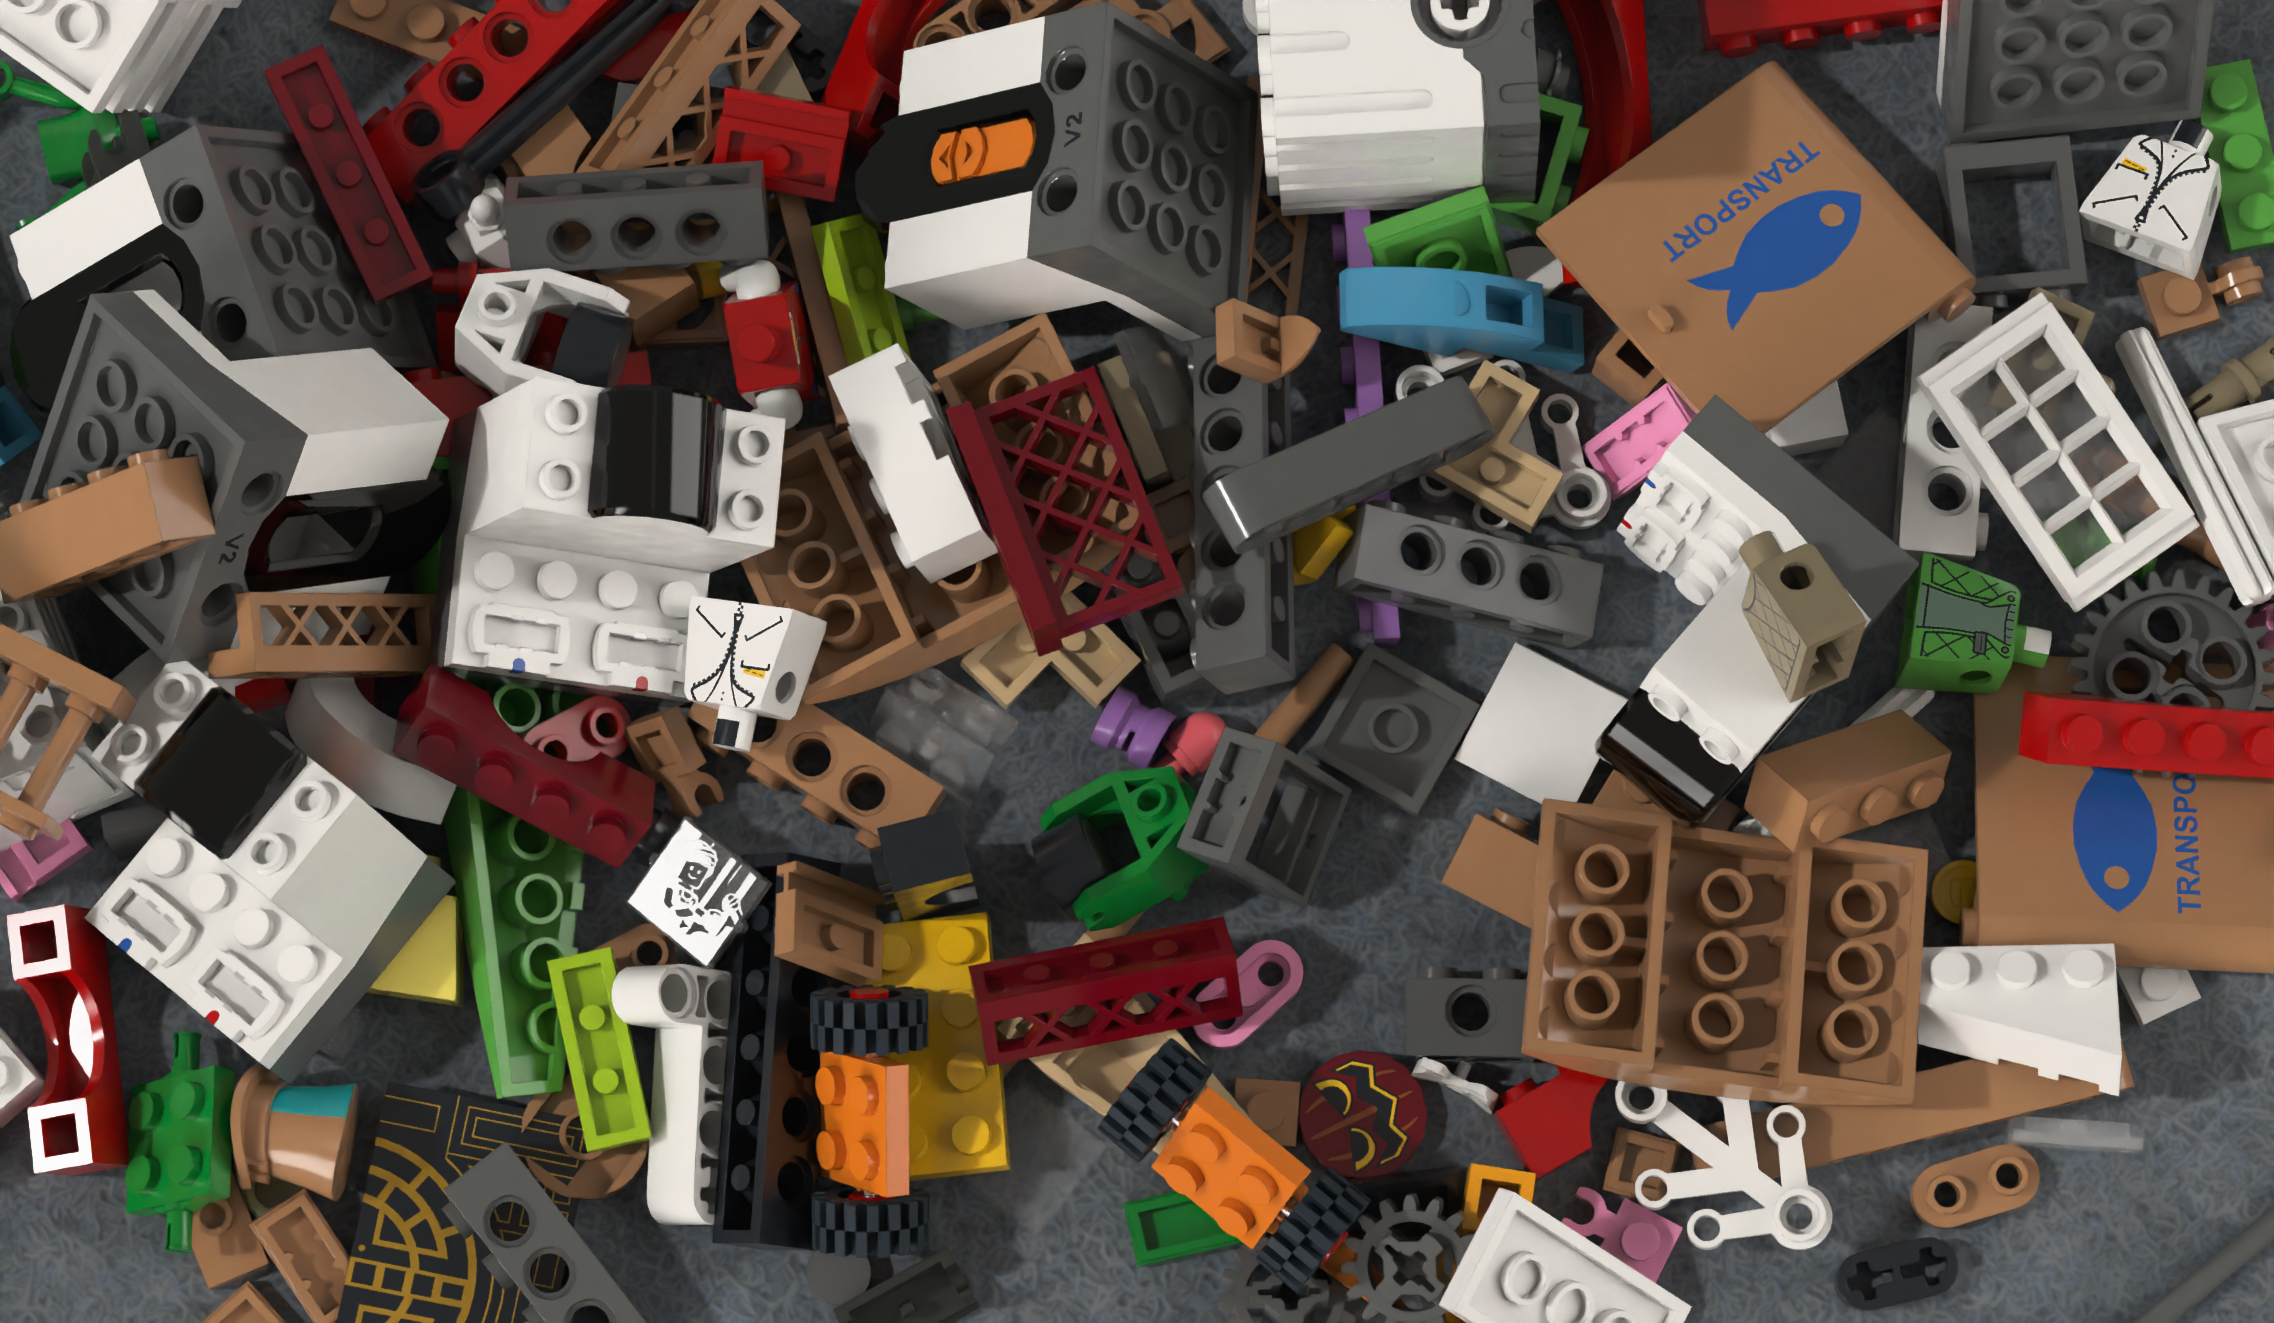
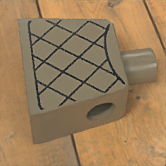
(1799, 615)

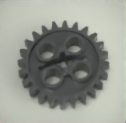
(2203, 629)

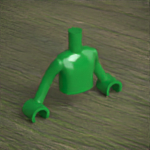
(66, 136)

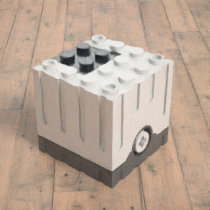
(1397, 102)

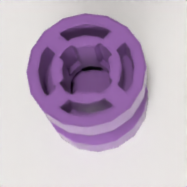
(1132, 728)

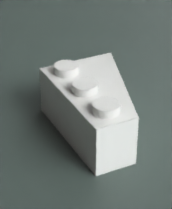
(913, 463)
(2027, 1007)

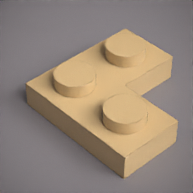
(1498, 472)
(1089, 661)

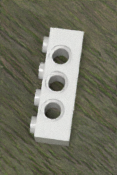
(1925, 462)

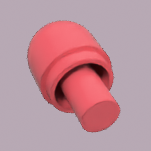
(1193, 743)

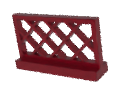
(1019, 541)

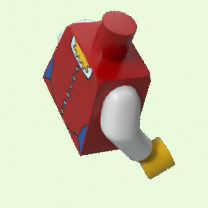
(764, 336)

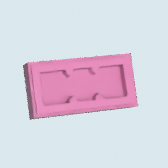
(1638, 440)

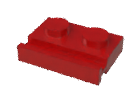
(795, 138)

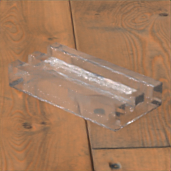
(2074, 1135)

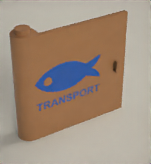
(1756, 252)
(2117, 855)

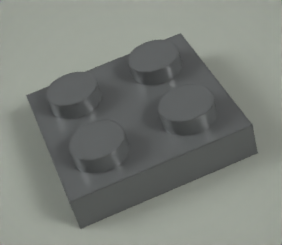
(1392, 729)

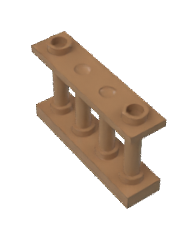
(88, 702)

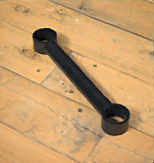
(457, 176)

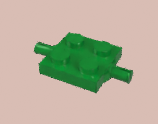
(180, 1142)

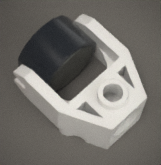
(506, 315)

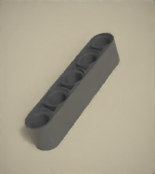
(1348, 464)

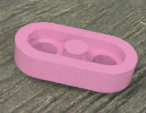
(1258, 1000)

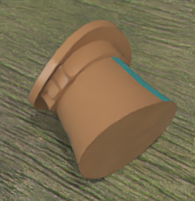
(293, 1132)

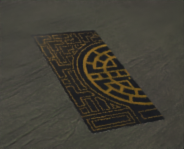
(406, 1251)

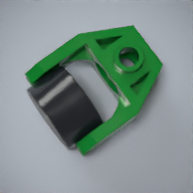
(1081, 864)

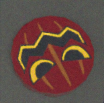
(1362, 1114)

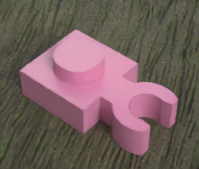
(1631, 1234)

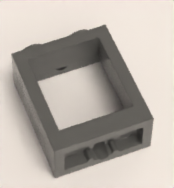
(2005, 162)
(1233, 805)

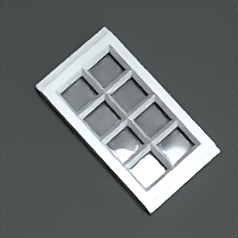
(2058, 452)

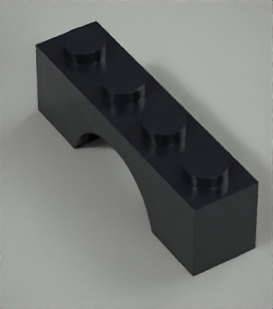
(924, 867)

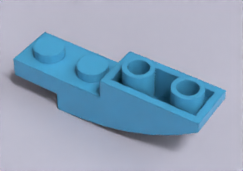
(1461, 309)

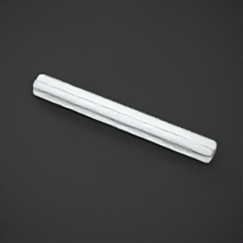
(2195, 467)

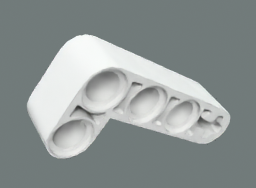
(691, 1025)

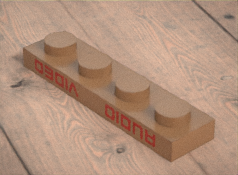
(417, 27)

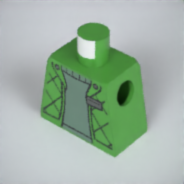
(1963, 630)

